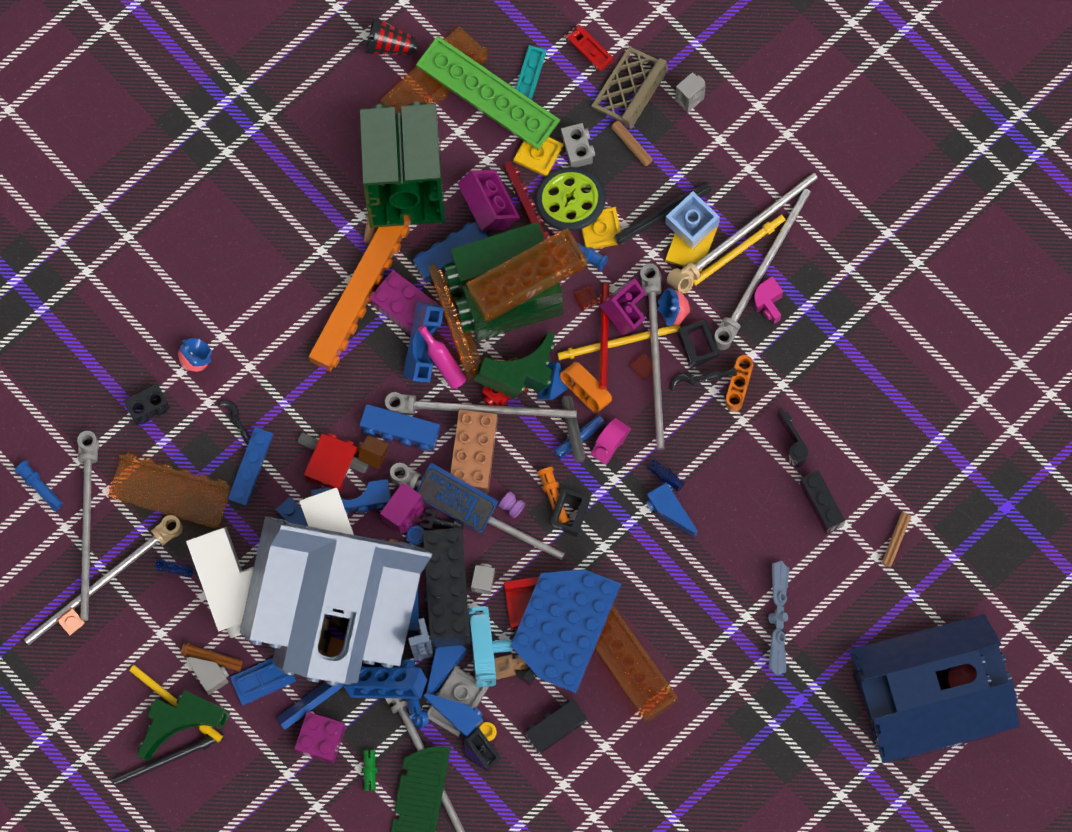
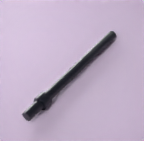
(203, 743)

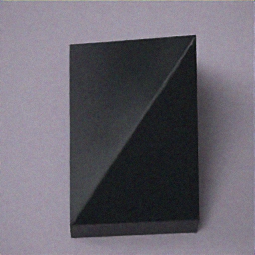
(480, 750)

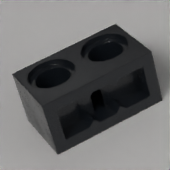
(144, 399)

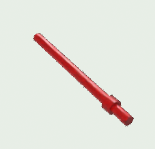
(604, 340)

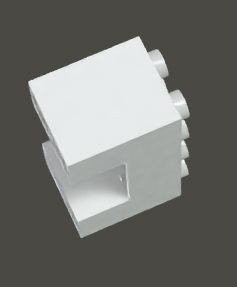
(220, 569)

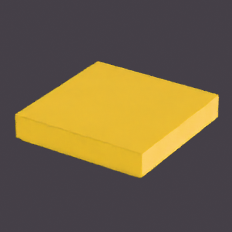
(541, 160)
(602, 231)

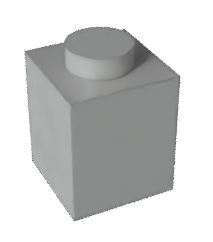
(483, 579)

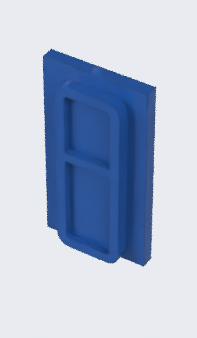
(260, 681)

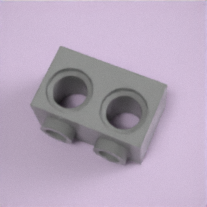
(690, 92)
(574, 146)

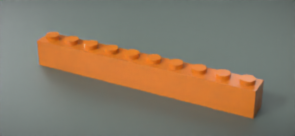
(357, 294)

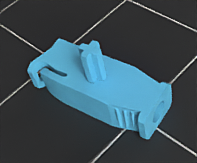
(484, 648)

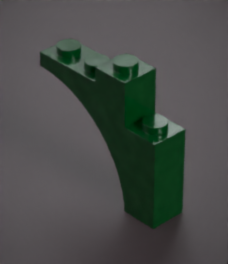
(513, 376)
(169, 720)

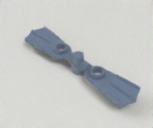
(780, 577)

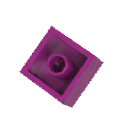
(402, 509)
(320, 738)

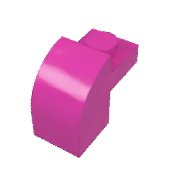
(765, 296)
(610, 440)

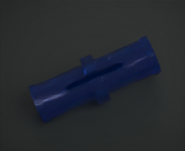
(666, 475)

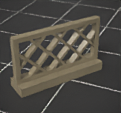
(641, 97)

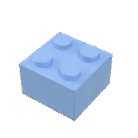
(692, 220)

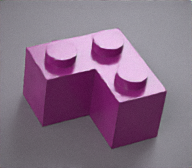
(622, 309)

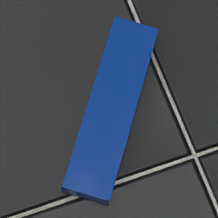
(307, 703)

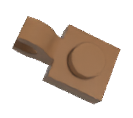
(506, 666)

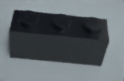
(822, 502)
(555, 726)

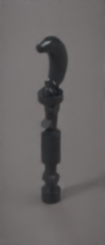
(692, 380)
(235, 419)

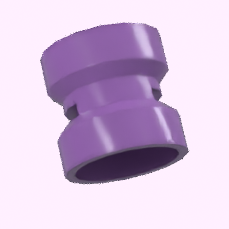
(512, 505)

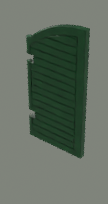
(421, 790)

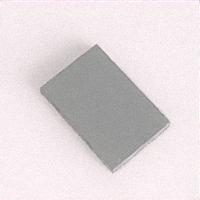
(459, 688)

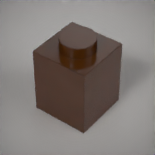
(372, 451)

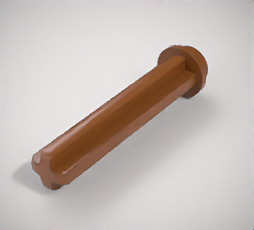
(220, 659)

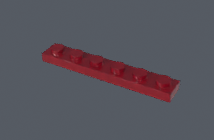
(520, 190)

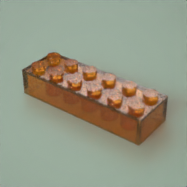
(526, 275)
(633, 669)

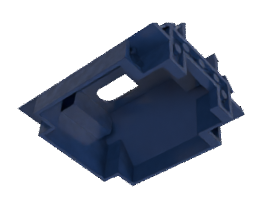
(905, 699)

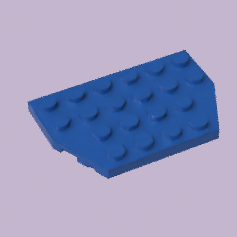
(564, 625)

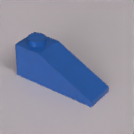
(669, 508)
(444, 662)
(458, 714)

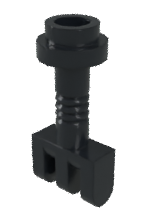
(433, 520)

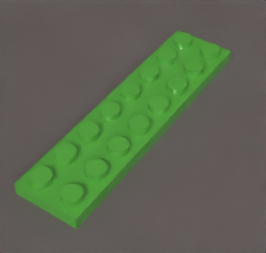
(488, 93)

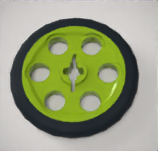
(583, 217)

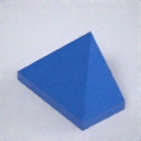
(555, 387)

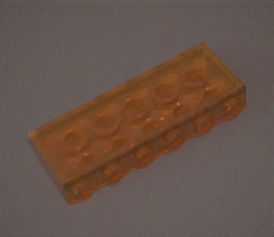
(421, 87)
(463, 341)
(170, 490)

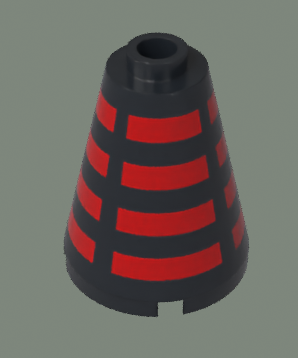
(389, 40)

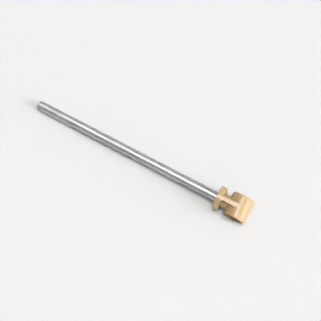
(683, 279)
(161, 535)

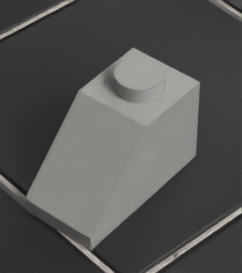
(209, 674)

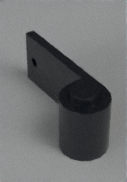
(798, 452)

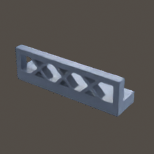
(421, 644)

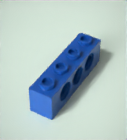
(388, 683)

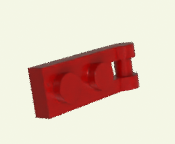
(589, 48)

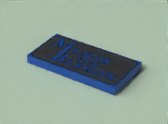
(456, 498)

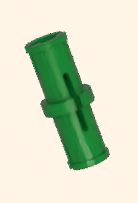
(369, 770)

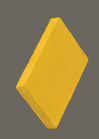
(681, 253)

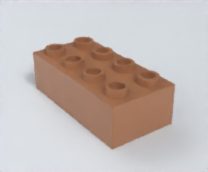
(474, 448)

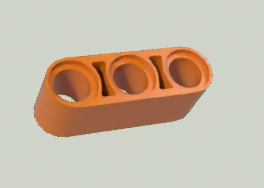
(585, 387)
(735, 391)

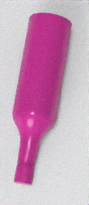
(443, 360)

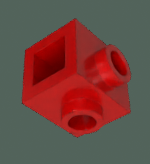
(494, 399)

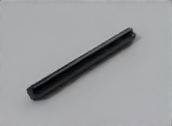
(658, 215)

